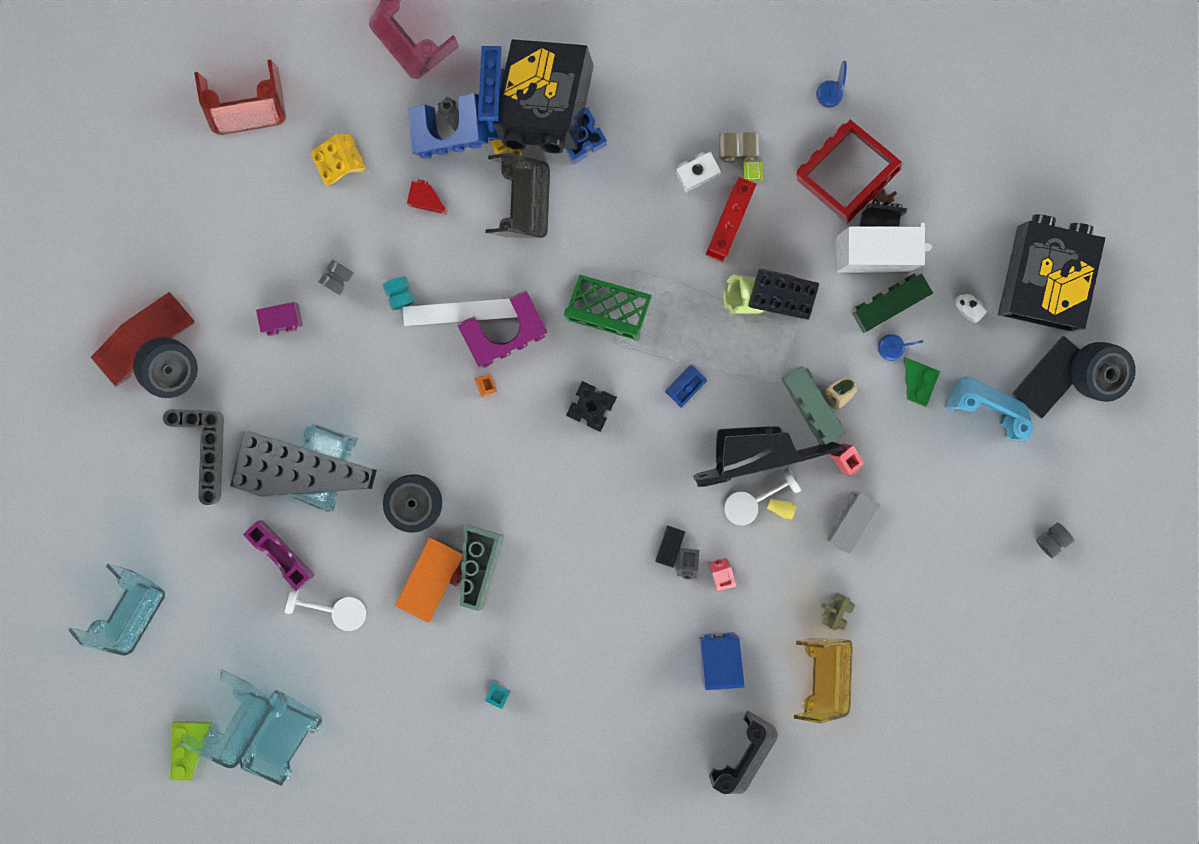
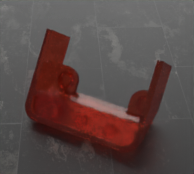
(244, 114)

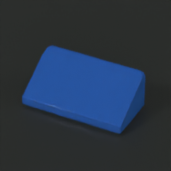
(685, 386)

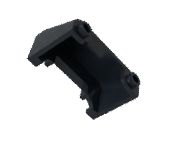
(737, 780)

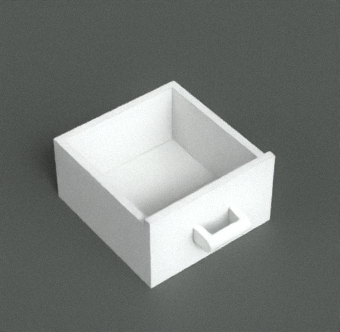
(881, 249)

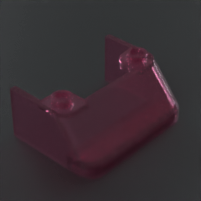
(413, 58)

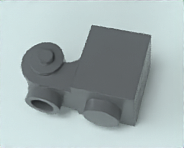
(450, 110)

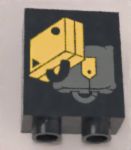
(543, 95)
(1052, 274)

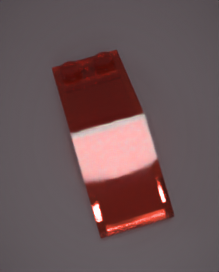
(160, 319)

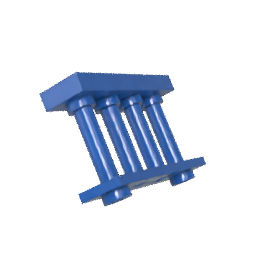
(489, 89)

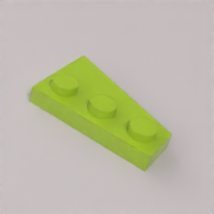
(183, 760)

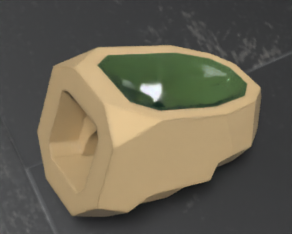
(840, 392)

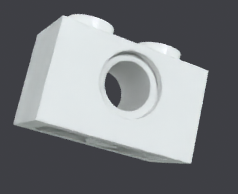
(690, 180)

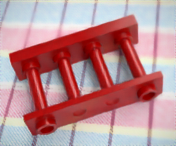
(730, 219)

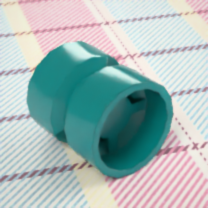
(398, 293)

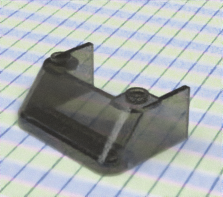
(528, 196)

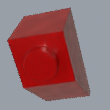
(424, 197)

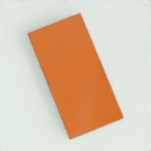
(429, 579)

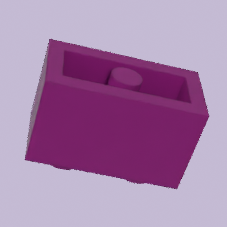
(279, 318)

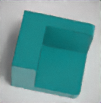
(497, 695)

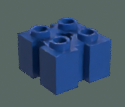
(592, 139)

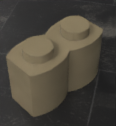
(738, 146)

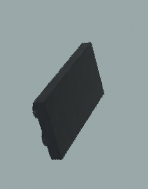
(1048, 378)

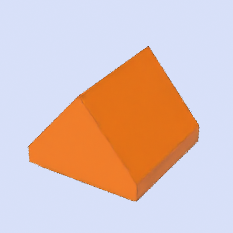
(485, 385)

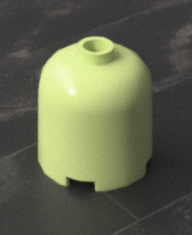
(738, 295)

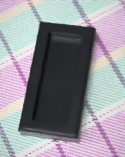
(670, 546)

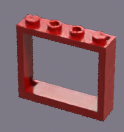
(869, 192)

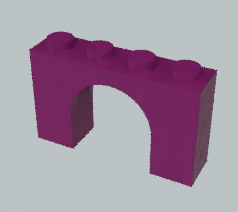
(486, 351)

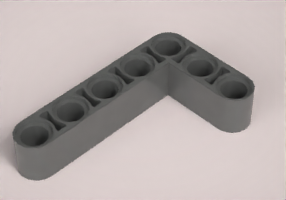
(205, 448)

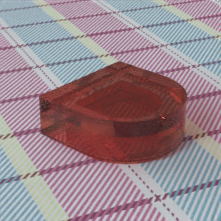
(456, 577)

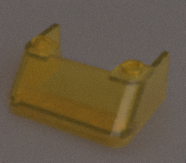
(830, 679)

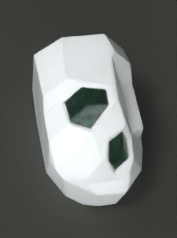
(971, 307)

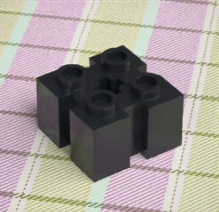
(602, 402)

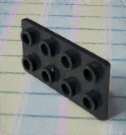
(783, 294)

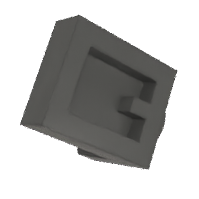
(688, 563)

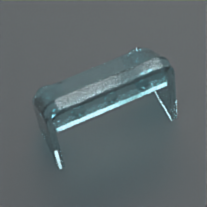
(129, 617)
(231, 746)

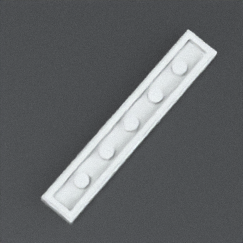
(458, 312)

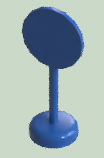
(830, 92)
(892, 347)

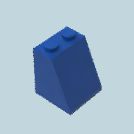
(721, 661)

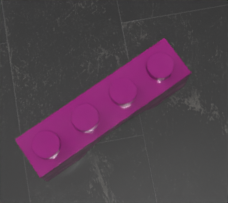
(268, 542)

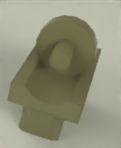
(835, 611)

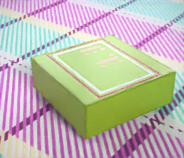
(753, 170)

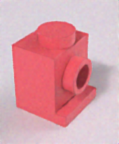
(847, 459)

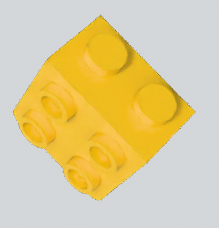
(337, 158)

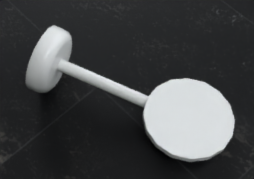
(742, 507)
(347, 613)

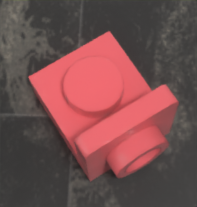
(722, 574)

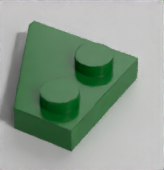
(919, 381)

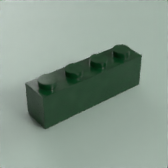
(892, 303)

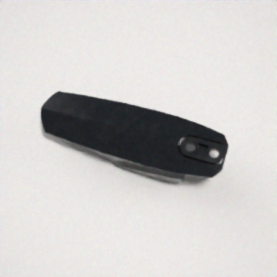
(754, 451)

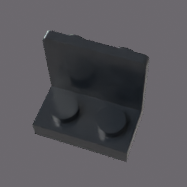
(880, 215)

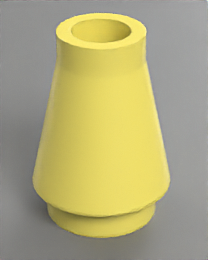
(782, 508)

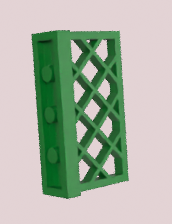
(599, 321)

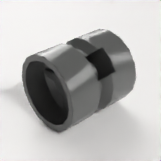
(336, 277)
(1054, 540)

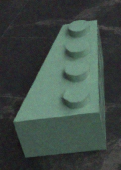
(813, 406)
(478, 565)

